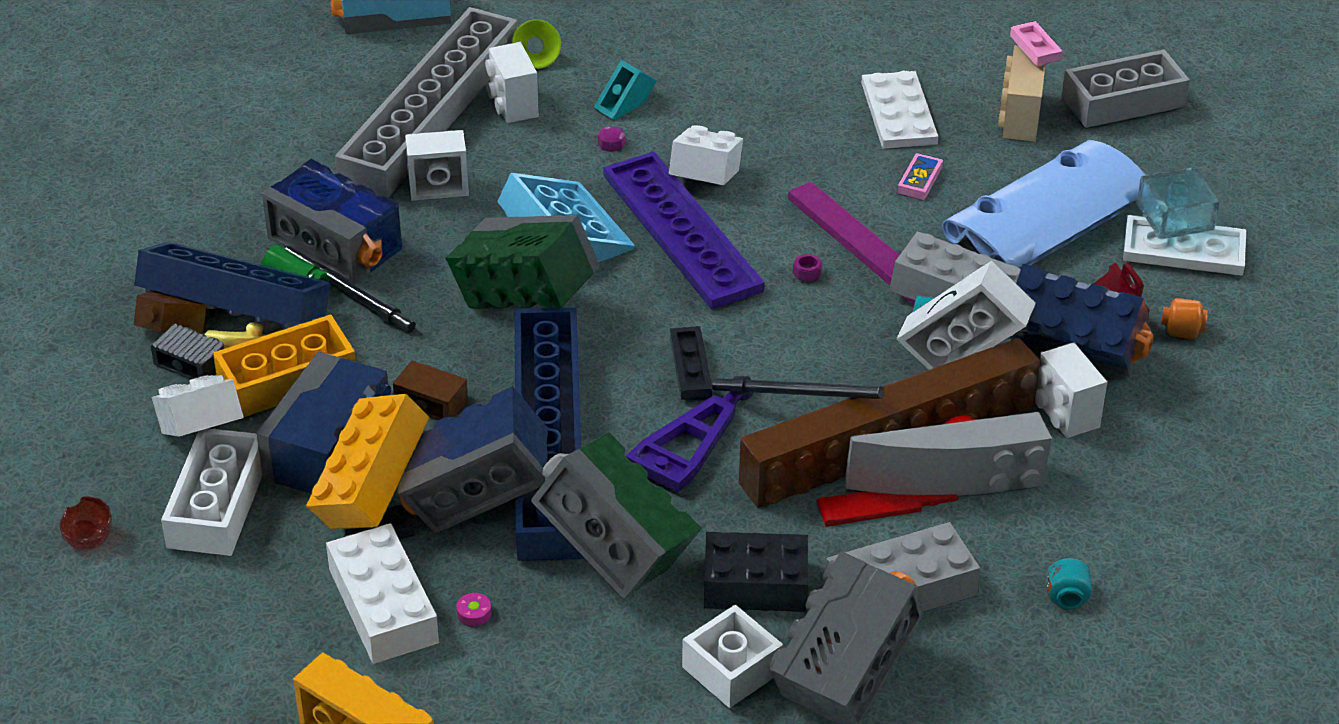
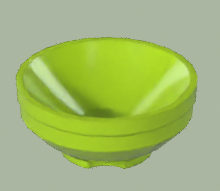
(547, 34)

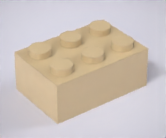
(1021, 97)

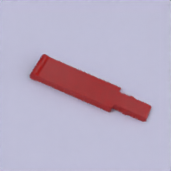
(874, 505)

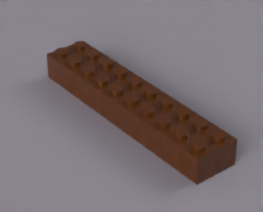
(816, 445)

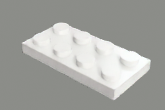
(899, 109)
(1210, 251)

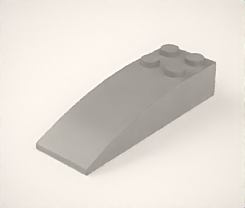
(952, 457)

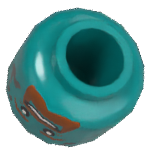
(1069, 583)

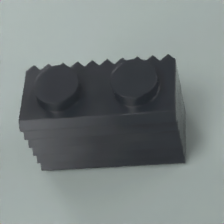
(186, 352)

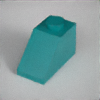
(624, 91)

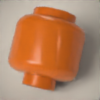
(1184, 318)

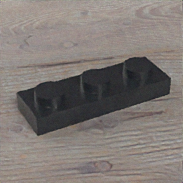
(691, 363)

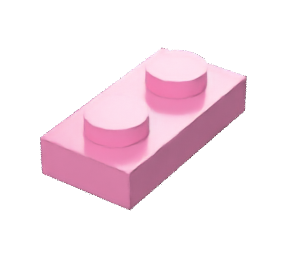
(1036, 43)

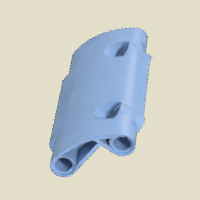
(1049, 205)

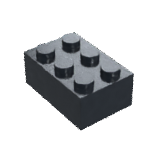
(756, 571)

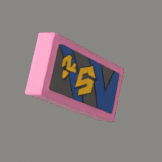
(920, 176)

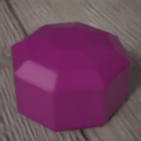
(611, 139)
(807, 267)

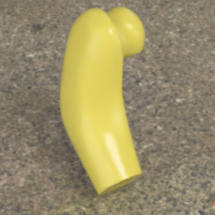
(229, 339)

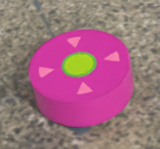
(473, 609)

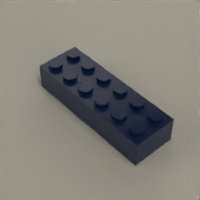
(232, 284)

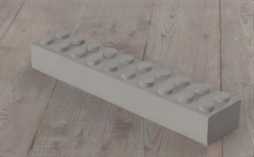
(424, 100)

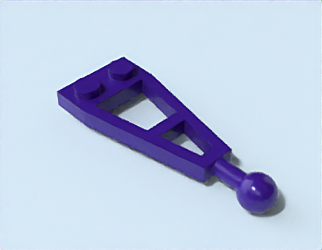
(672, 469)

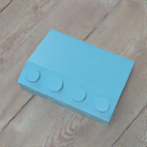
(546, 196)

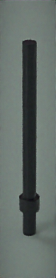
(386, 312)
(744, 386)

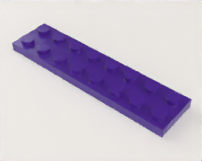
(684, 230)

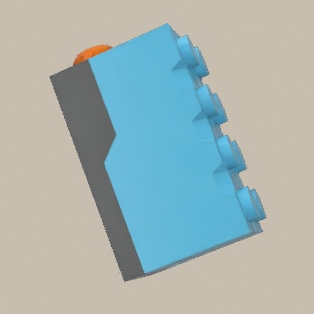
(382, 15)

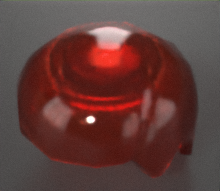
(86, 523)

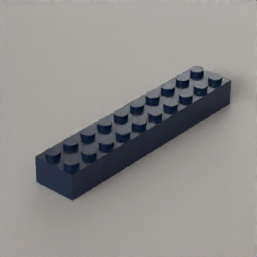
(550, 385)

